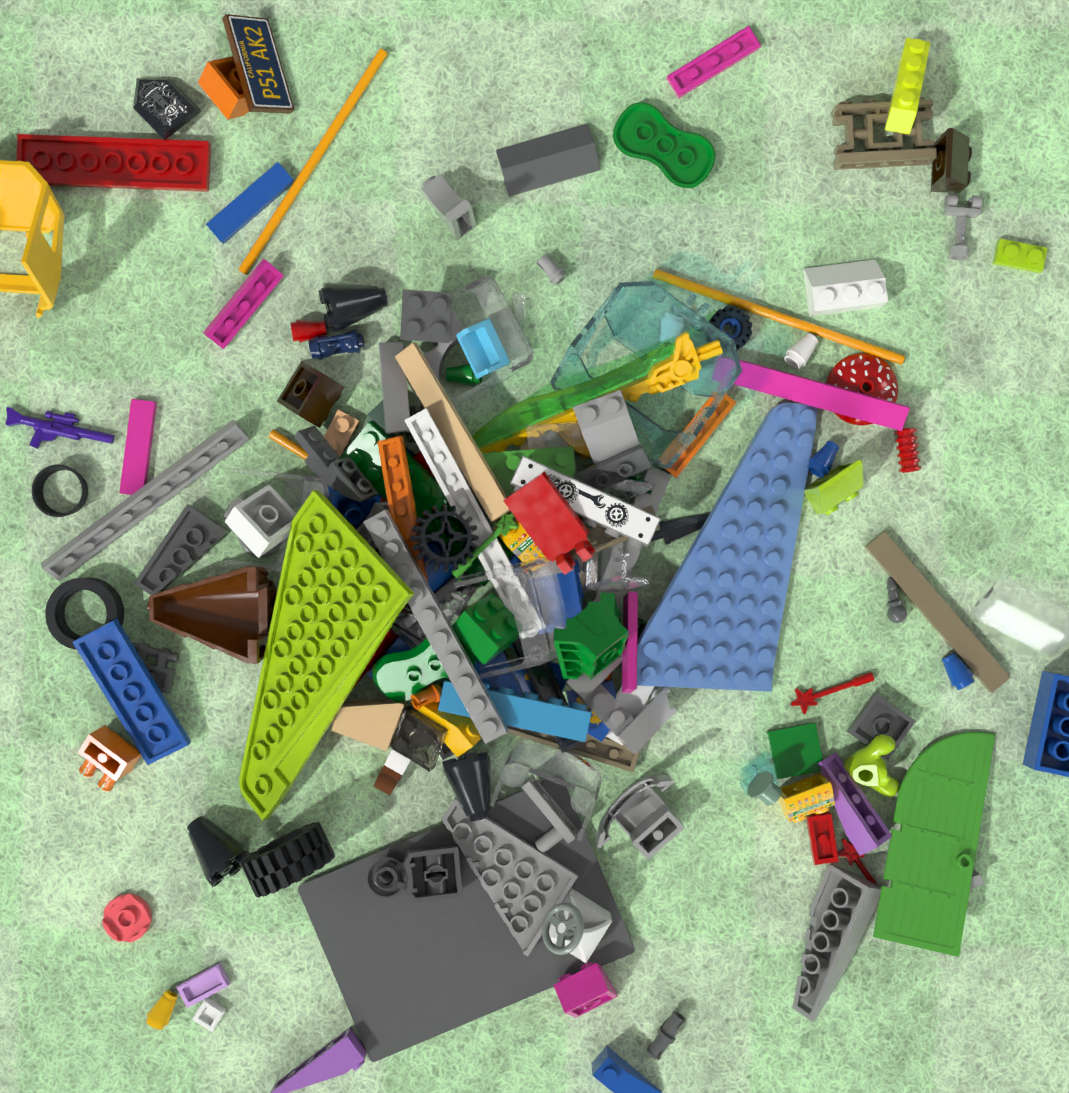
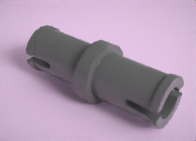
(666, 1035)

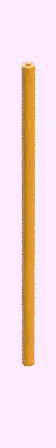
(313, 161)
(778, 316)

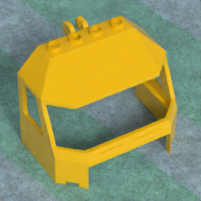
(31, 207)

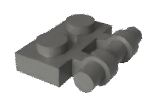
(161, 673)

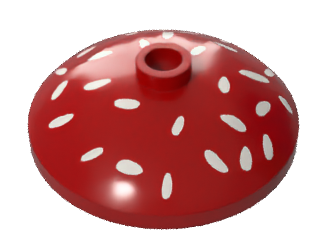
(861, 369)

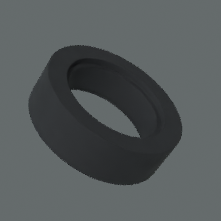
(58, 599)

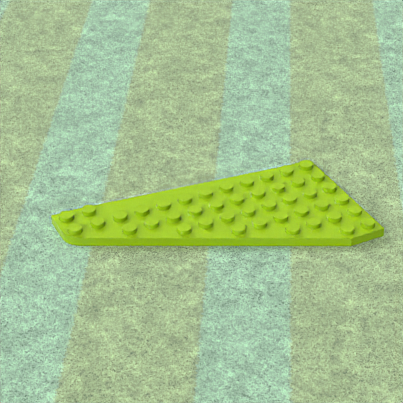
(324, 629)

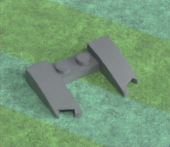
(631, 731)

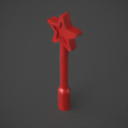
(807, 698)
(852, 855)

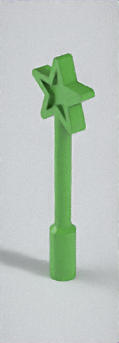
(503, 527)

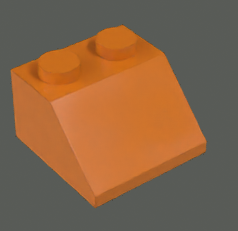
(224, 87)

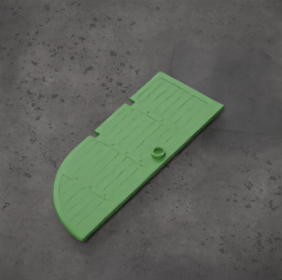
(936, 844)

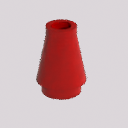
(305, 330)

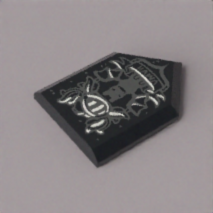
(163, 105)

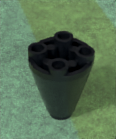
(350, 303)
(471, 783)
(215, 850)

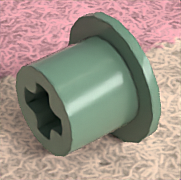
(764, 788)

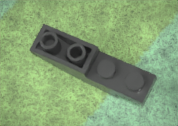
(337, 472)

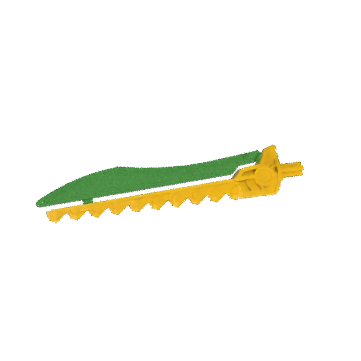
(656, 371)

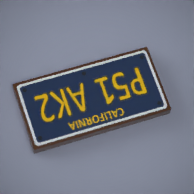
(258, 64)

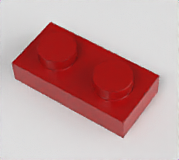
(822, 838)

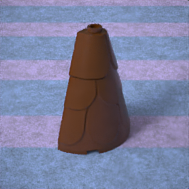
(221, 612)

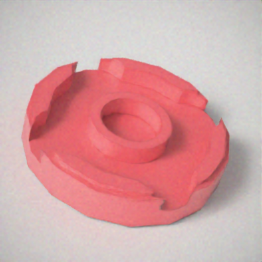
(130, 911)

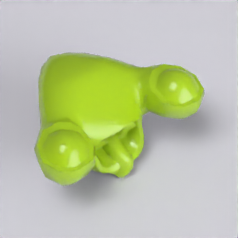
(870, 769)

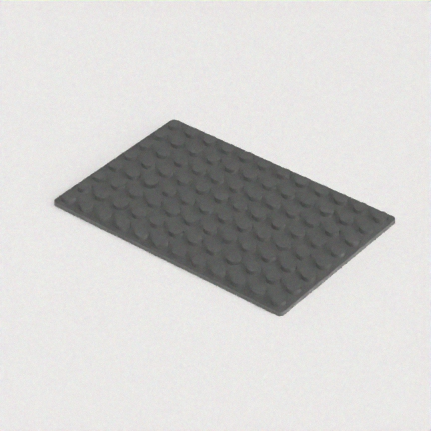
(446, 961)

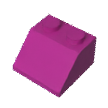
(584, 990)

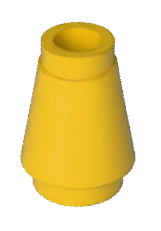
(162, 1010)

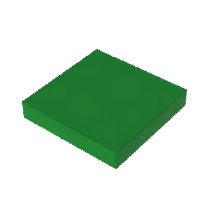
(795, 750)

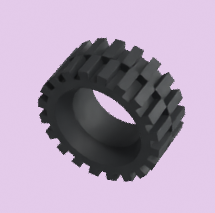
(287, 859)

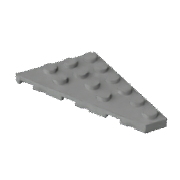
(512, 872)

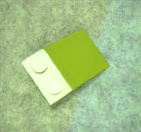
(835, 487)

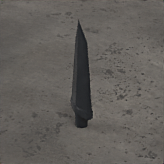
(678, 528)

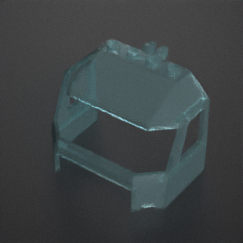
(642, 320)

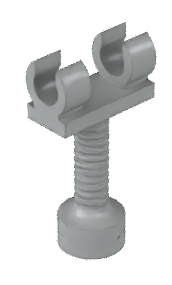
(959, 250)

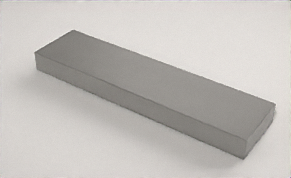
(393, 388)

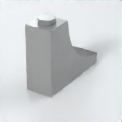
(452, 209)

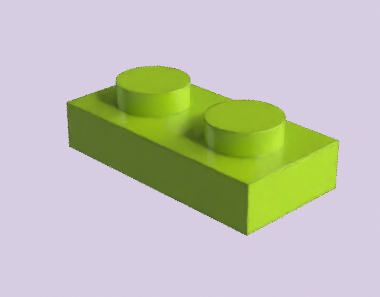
(1020, 255)

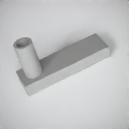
(562, 824)

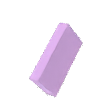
(203, 985)

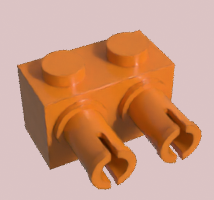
(108, 753)

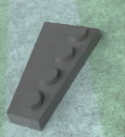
(182, 546)

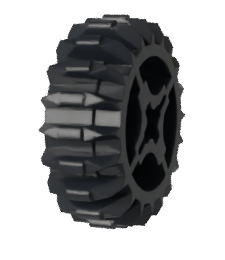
(444, 548)

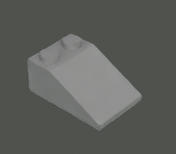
(606, 426)

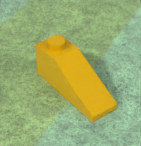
(461, 730)

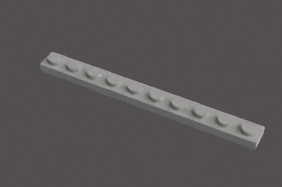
(145, 500)
(437, 627)

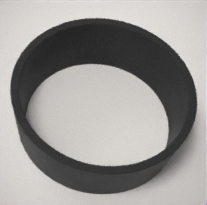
(38, 485)

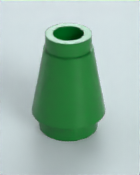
(462, 375)

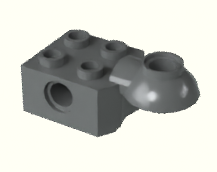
(424, 874)

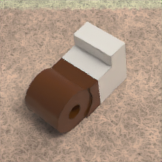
(391, 772)

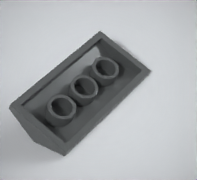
(548, 160)

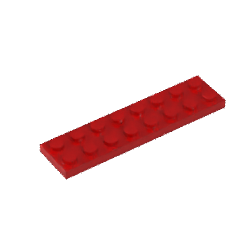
(118, 162)

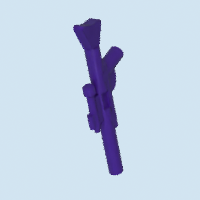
(60, 426)

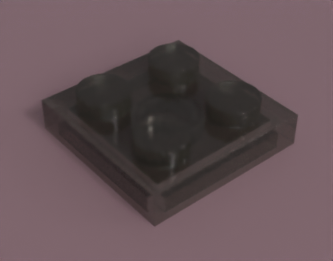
(419, 738)

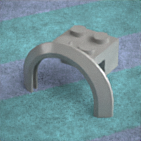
(642, 816)

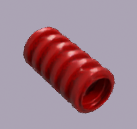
(907, 450)

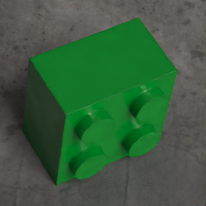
(487, 628)

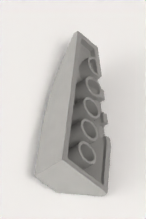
(835, 929)

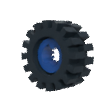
(734, 318)

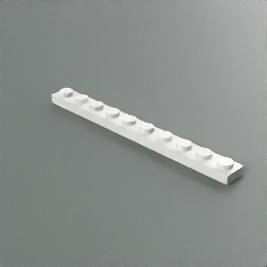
(458, 493)

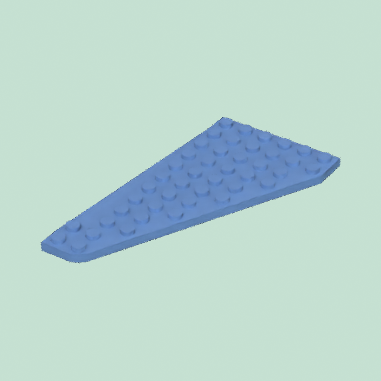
(730, 592)

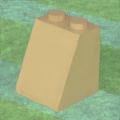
(369, 721)

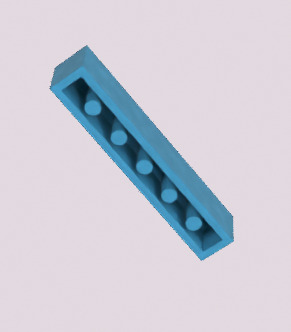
(527, 711)

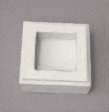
(209, 1014)

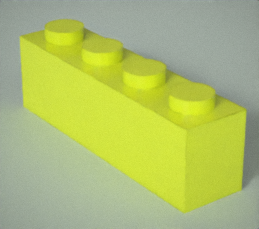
(907, 86)

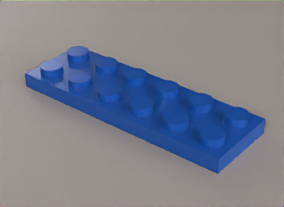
(131, 691)

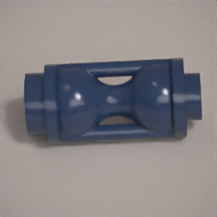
(327, 346)

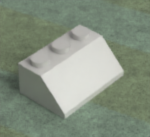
(845, 287)

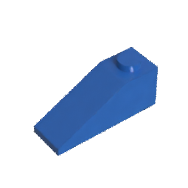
(620, 1075)

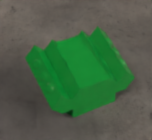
(591, 639)

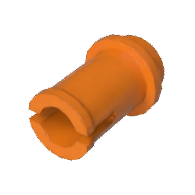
(427, 696)

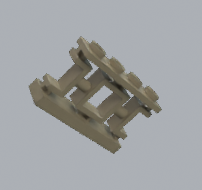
(880, 154)

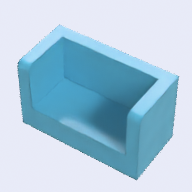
(483, 348)

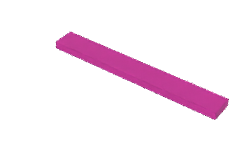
(822, 395)

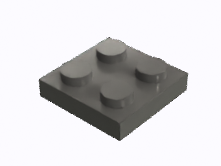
(426, 316)
(880, 718)

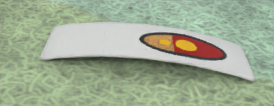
(585, 762)

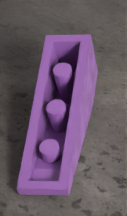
(855, 811)
(332, 1060)

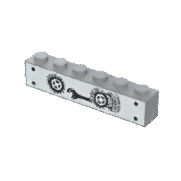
(594, 505)

